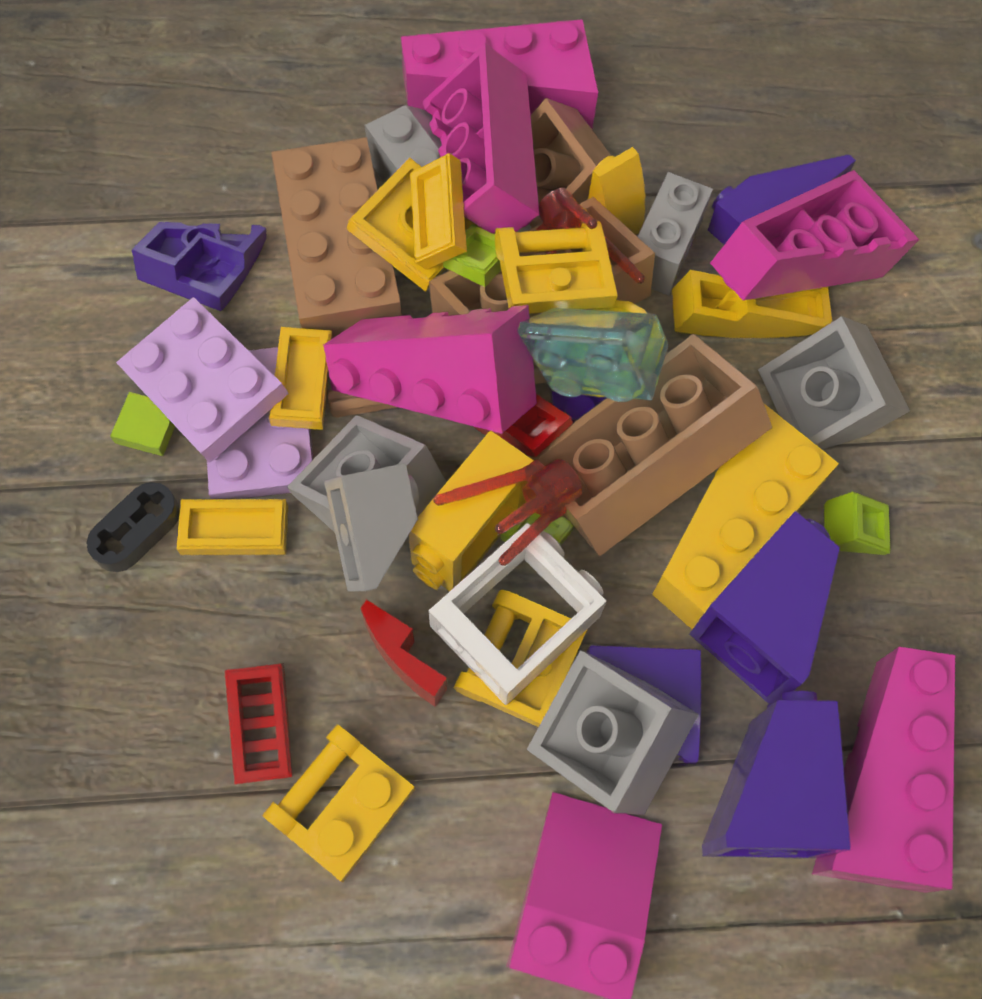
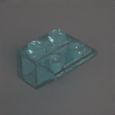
(597, 352)

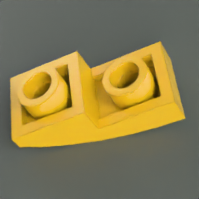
(620, 188)

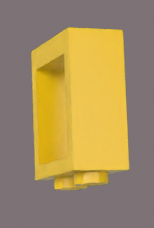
(457, 535)

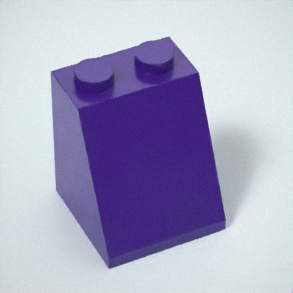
(773, 610)
(785, 786)

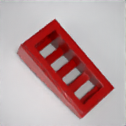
(236, 702)

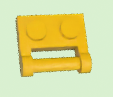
(556, 280)
(538, 695)
(354, 814)

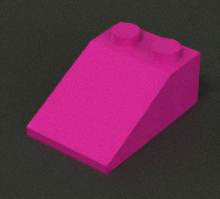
(587, 898)

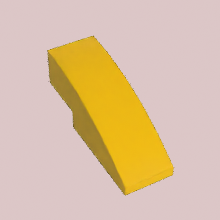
(711, 308)

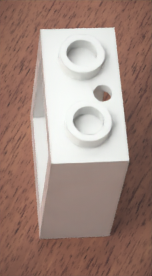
(481, 656)

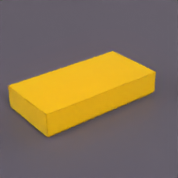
(438, 211)
(305, 375)
(232, 527)

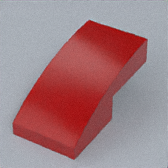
(535, 428)
(393, 642)

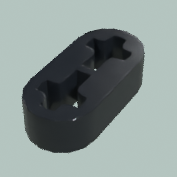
(133, 527)

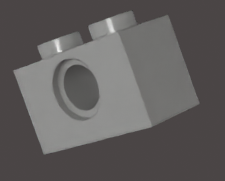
(673, 227)

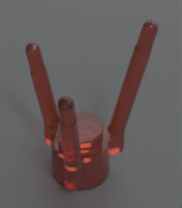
(562, 211)
(546, 494)

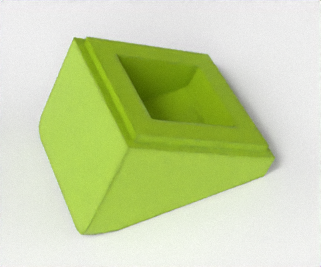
(858, 524)

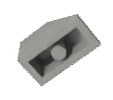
(371, 521)

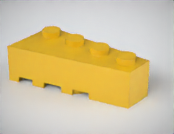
(740, 514)

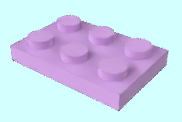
(202, 379)
(263, 457)

